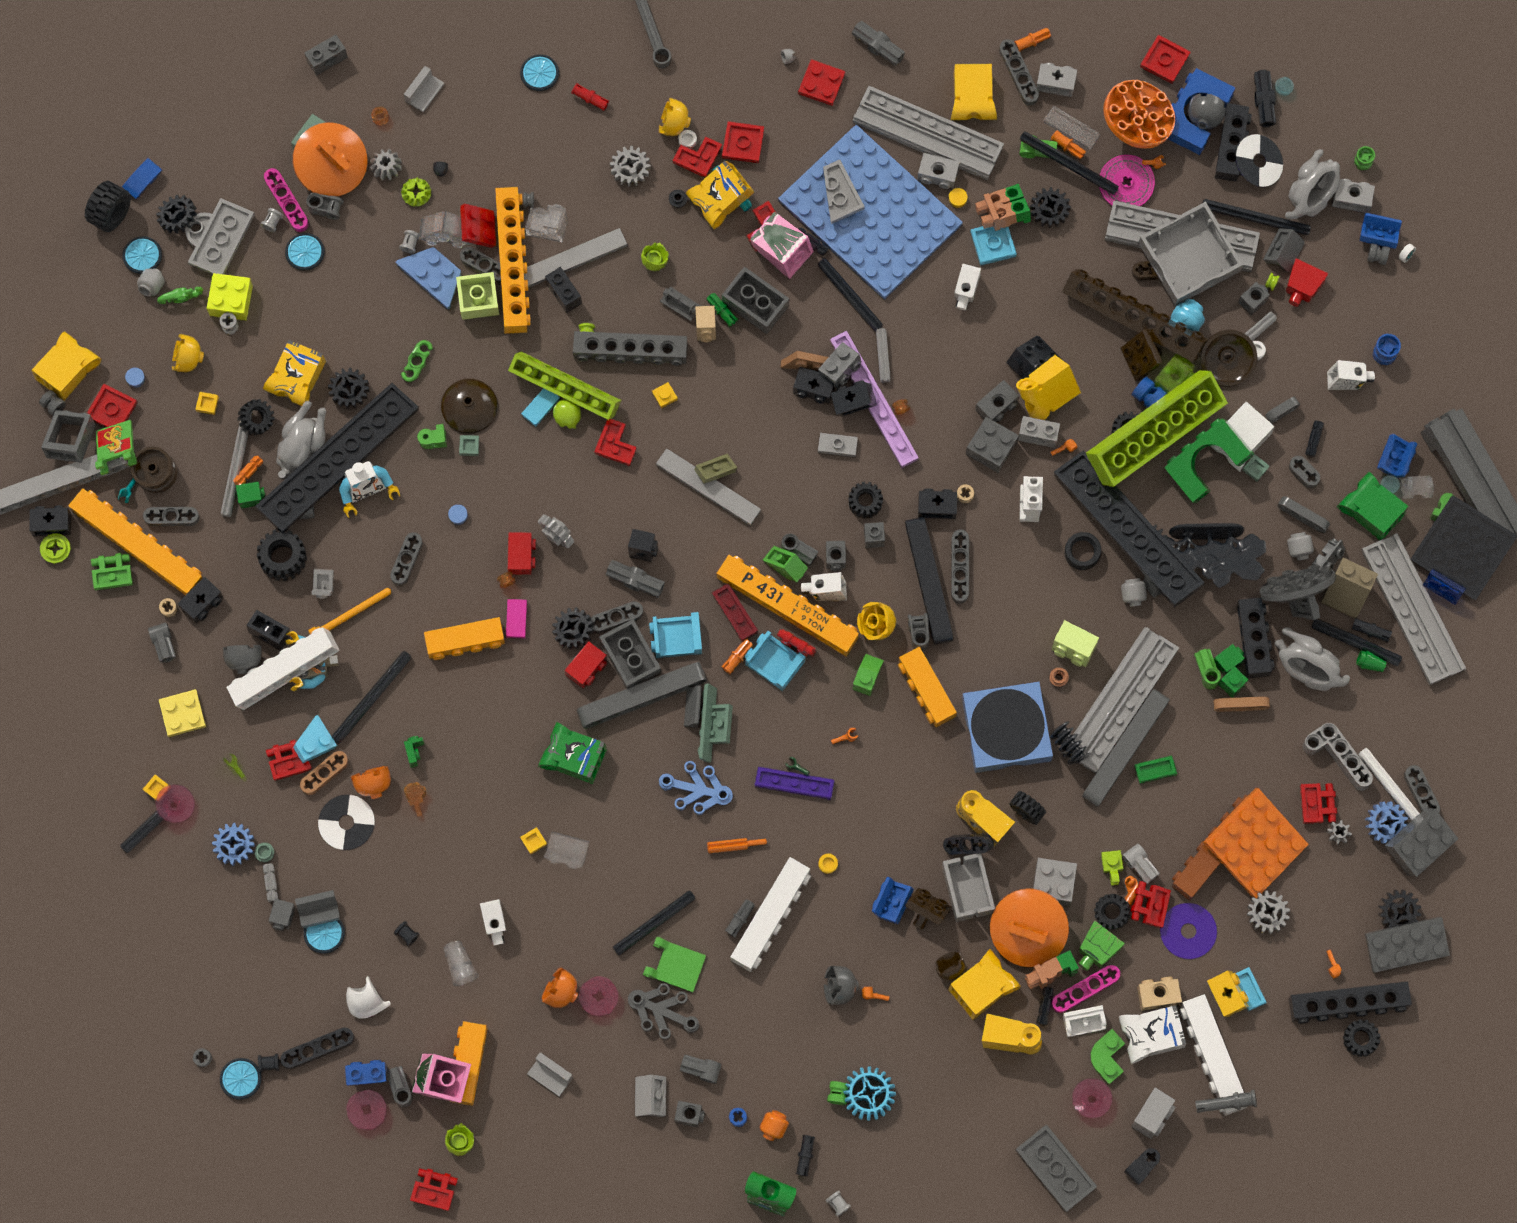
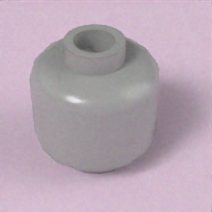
(150, 282)
(1300, 545)
(1134, 591)

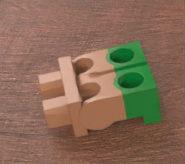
(1003, 208)
(1051, 970)

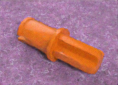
(1032, 39)
(1068, 145)
(737, 656)

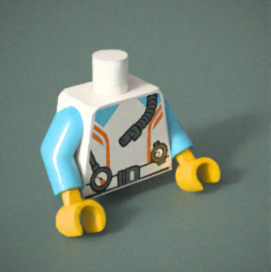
(363, 482)

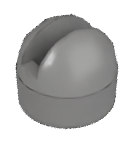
(787, 56)

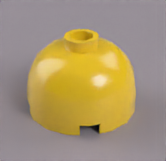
(674, 118)
(187, 354)
(876, 621)

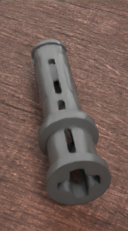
(1236, 1100)

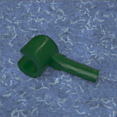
(796, 766)

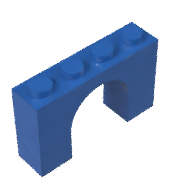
(1184, 132)

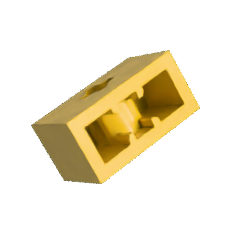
(1219, 987)

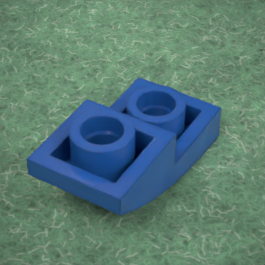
(142, 177)

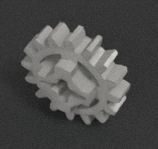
(633, 158)
(556, 531)
(1261, 916)

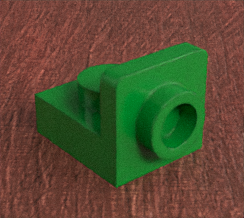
(413, 754)

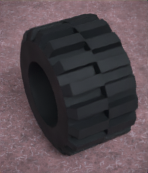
(107, 206)
(285, 569)

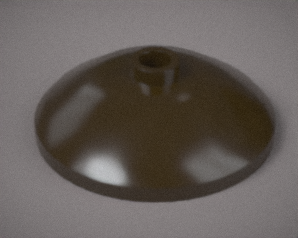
(1240, 363)
(472, 416)

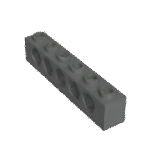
(621, 341)

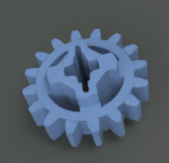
(1384, 814)
(233, 836)

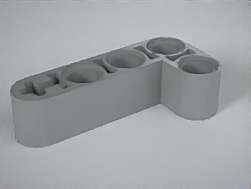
(1340, 758)

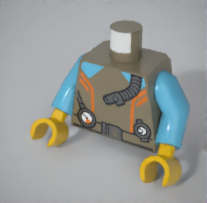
(315, 675)

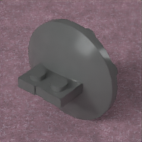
(1299, 589)

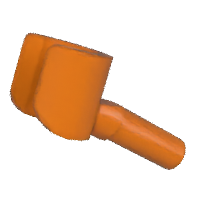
(1156, 162)
(1070, 445)
(845, 737)
(1334, 971)
(867, 993)

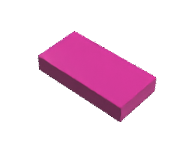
(516, 618)

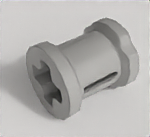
(271, 220)
(409, 242)
(224, 321)
(838, 1203)

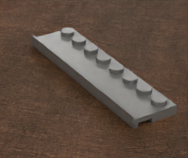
(927, 132)
(1131, 221)
(1413, 609)
(1123, 696)

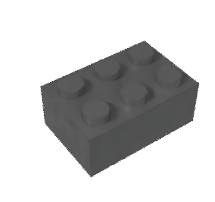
(755, 300)
(630, 654)
(1421, 842)

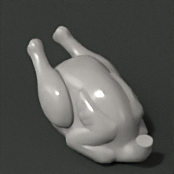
(1314, 186)
(301, 439)
(1310, 662)

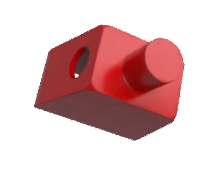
(1304, 282)

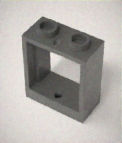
(64, 451)

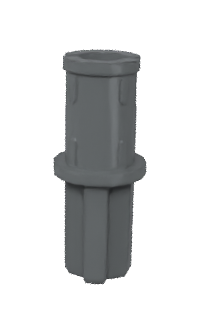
(740, 918)

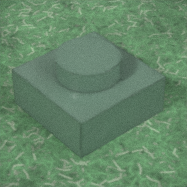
(469, 445)
(1256, 468)

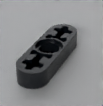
(974, 840)

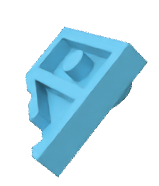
(314, 741)

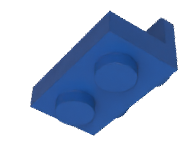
(1380, 230)
(1397, 456)
(892, 900)
(366, 1073)

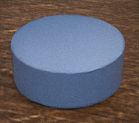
(135, 377)
(458, 514)

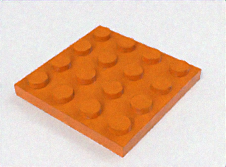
(1255, 843)

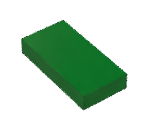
(1155, 769)

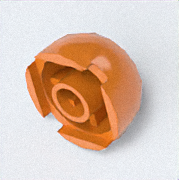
(372, 782)
(561, 989)

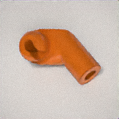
(1131, 884)

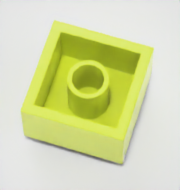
(229, 295)

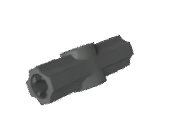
(878, 43)
(635, 578)

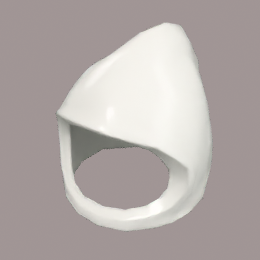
(365, 1001)

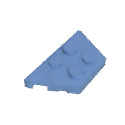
(432, 273)

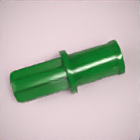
(722, 309)

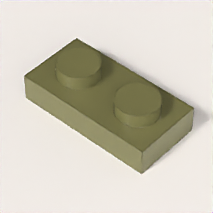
(715, 468)

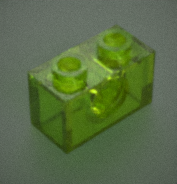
(1177, 365)

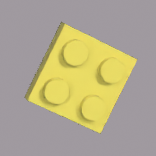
(182, 713)

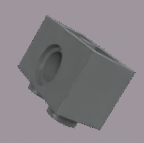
(326, 55)
(1001, 393)

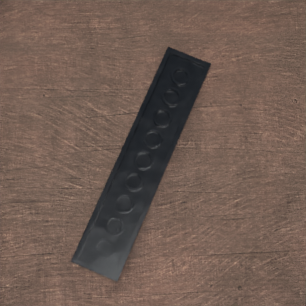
(328, 464)
(1130, 530)

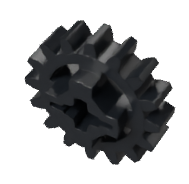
(176, 214)
(1046, 214)
(339, 391)
(566, 633)
(1404, 904)

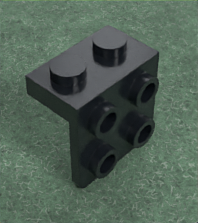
(1030, 356)

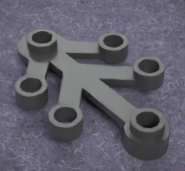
(660, 1009)

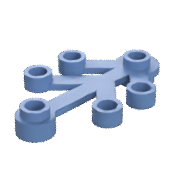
(699, 789)

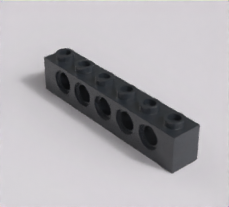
(1399, 991)

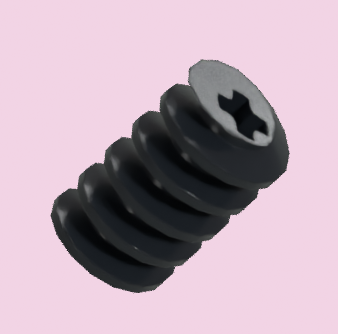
(1069, 744)

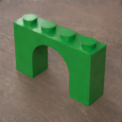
(1183, 466)

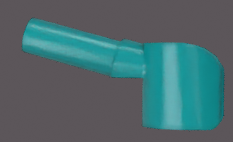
(126, 492)

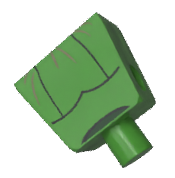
(1098, 947)

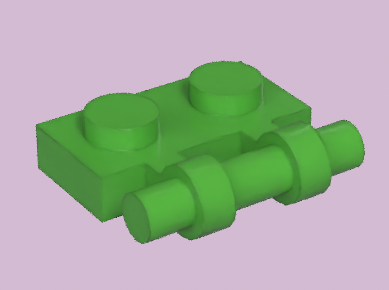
(111, 577)

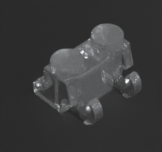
(1417, 485)

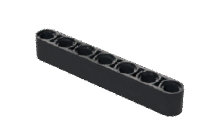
(929, 580)

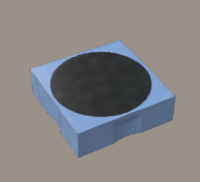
(1007, 727)

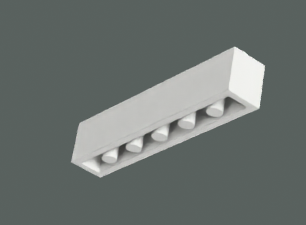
(282, 668)
(770, 914)
(1211, 1049)

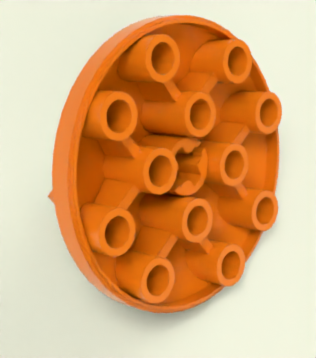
(1139, 114)
(330, 159)
(1029, 927)

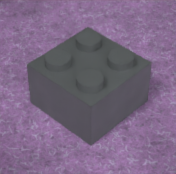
(992, 444)

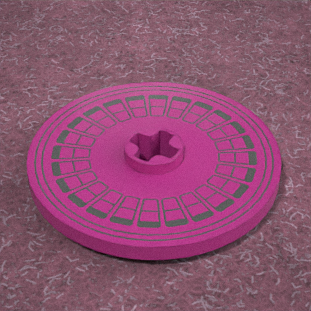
(1131, 168)

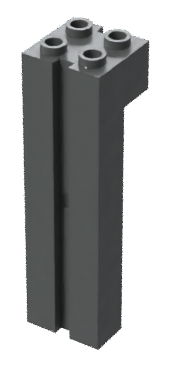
(1471, 467)

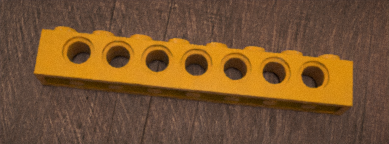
(512, 322)

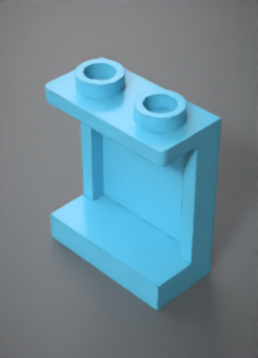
(676, 636)
(774, 660)

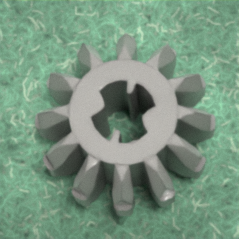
(386, 171)

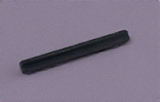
(850, 294)
(1356, 641)
(654, 922)

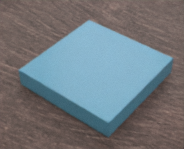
(992, 244)

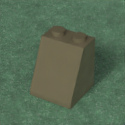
(1350, 588)

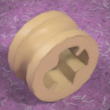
(963, 499)
(171, 612)

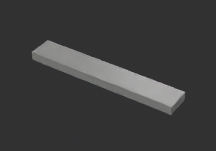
(576, 256)
(712, 490)

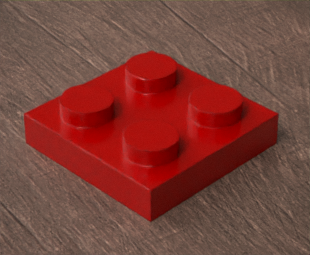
(1165, 59)
(821, 82)
(743, 142)
(478, 225)
(111, 406)

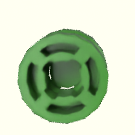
(1364, 154)
(836, 1094)

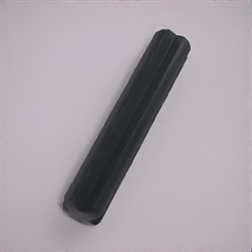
(141, 832)

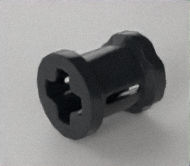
(406, 933)
(268, 1063)

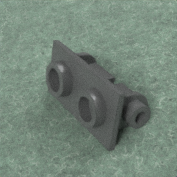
(679, 303)
(1334, 550)

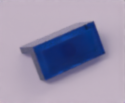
(1443, 587)

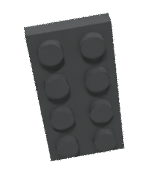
(1407, 944)
(1056, 1168)

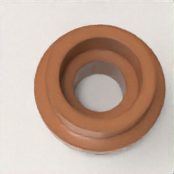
(1059, 671)

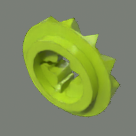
(422, 197)
(50, 542)

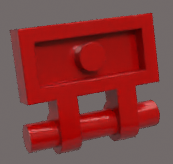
(789, 639)
(286, 766)
(1312, 803)
(1156, 904)
(432, 1195)

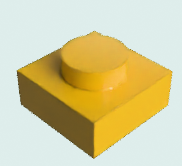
(664, 395)
(207, 403)
(154, 786)
(533, 840)

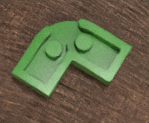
(1102, 1059)

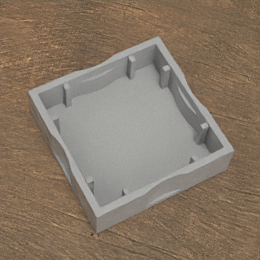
(1190, 254)

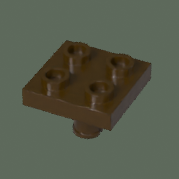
(1141, 355)
(928, 908)

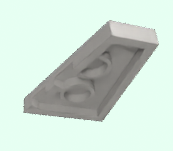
(840, 192)

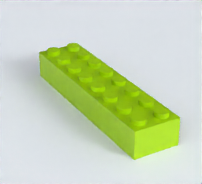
(1156, 428)

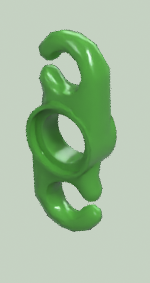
(180, 295)
(416, 353)

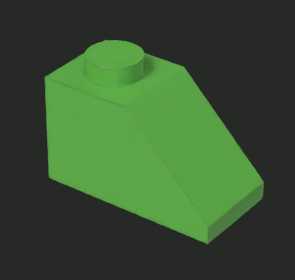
(785, 563)
(867, 674)

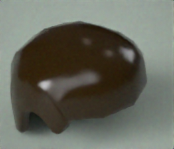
(950, 966)

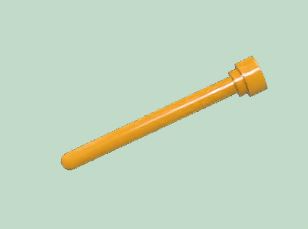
(354, 611)

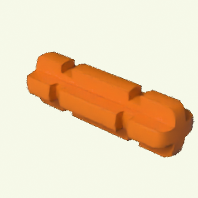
(248, 470)

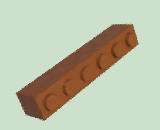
(1200, 867)

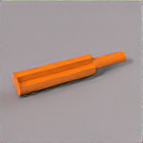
(733, 845)

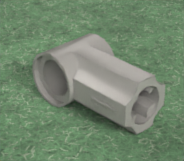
(1138, 860)

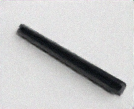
(1069, 163)
(1257, 217)
(371, 697)

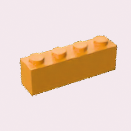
(464, 638)
(927, 687)
(470, 1051)

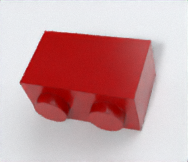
(520, 553)
(586, 665)

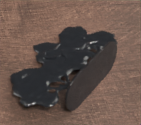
(1217, 558)

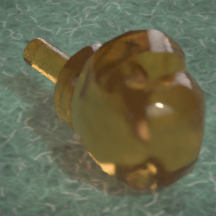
(414, 793)

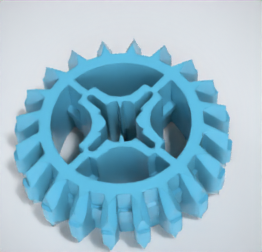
(878, 1090)

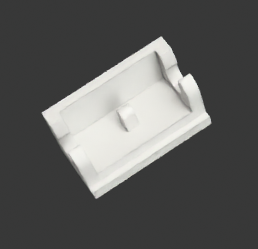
(1084, 1021)

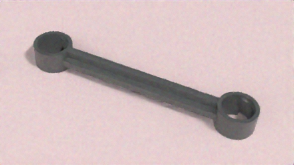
(653, 34)

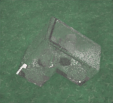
(547, 223)
(442, 228)

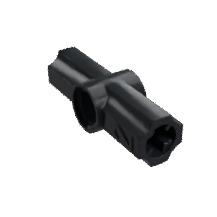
(1264, 98)

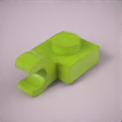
(1112, 863)

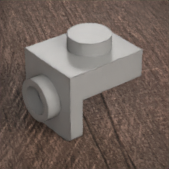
(323, 583)

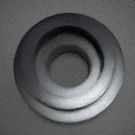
(678, 203)

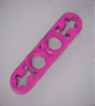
(285, 200)
(1085, 988)

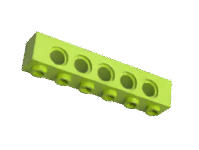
(564, 385)

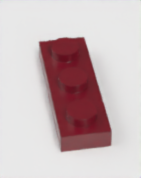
(735, 612)

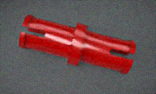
(590, 97)

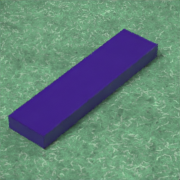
(794, 783)

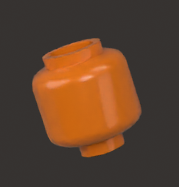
(774, 1125)

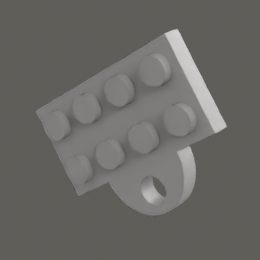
(218, 236)

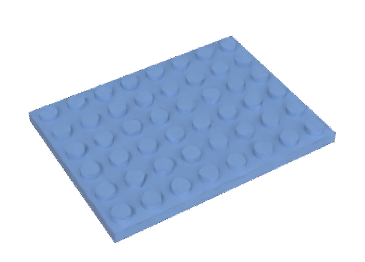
(899, 219)

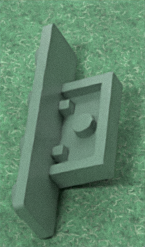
(715, 723)

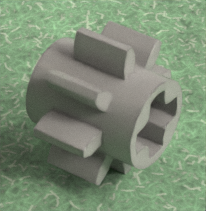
(1339, 827)

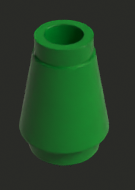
(1370, 662)

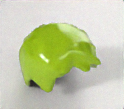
(654, 257)
(566, 414)
(459, 1140)

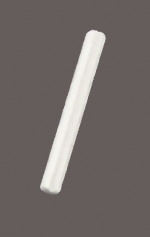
(1388, 784)

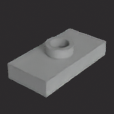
(837, 444)

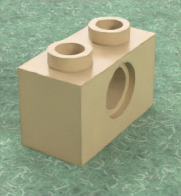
(705, 323)
(1149, 1000)

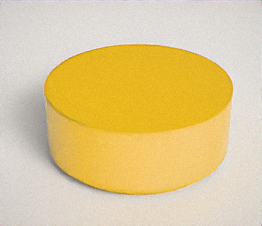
(958, 197)
(828, 863)

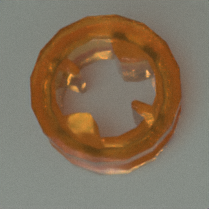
(381, 121)
(901, 406)
(506, 580)

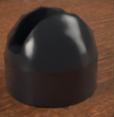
(440, 168)

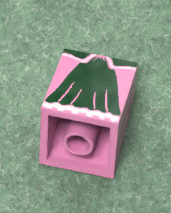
(782, 244)
(441, 1077)

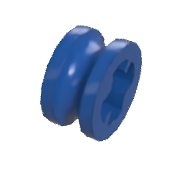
(744, 1117)

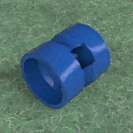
(1386, 349)
(1148, 392)

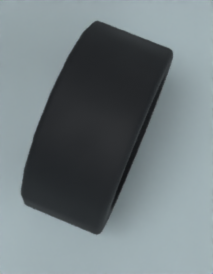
(1082, 536)

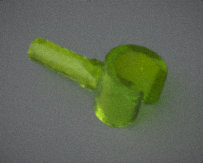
(233, 763)

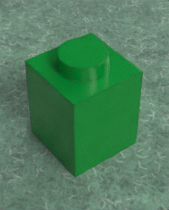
(250, 494)
(1229, 658)
(1233, 682)

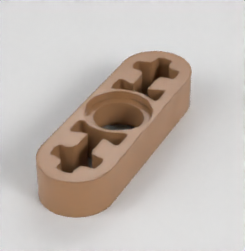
(1241, 704)
(309, 778)

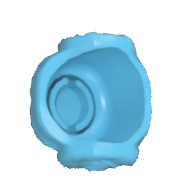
(1189, 313)

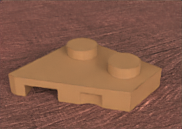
(804, 360)

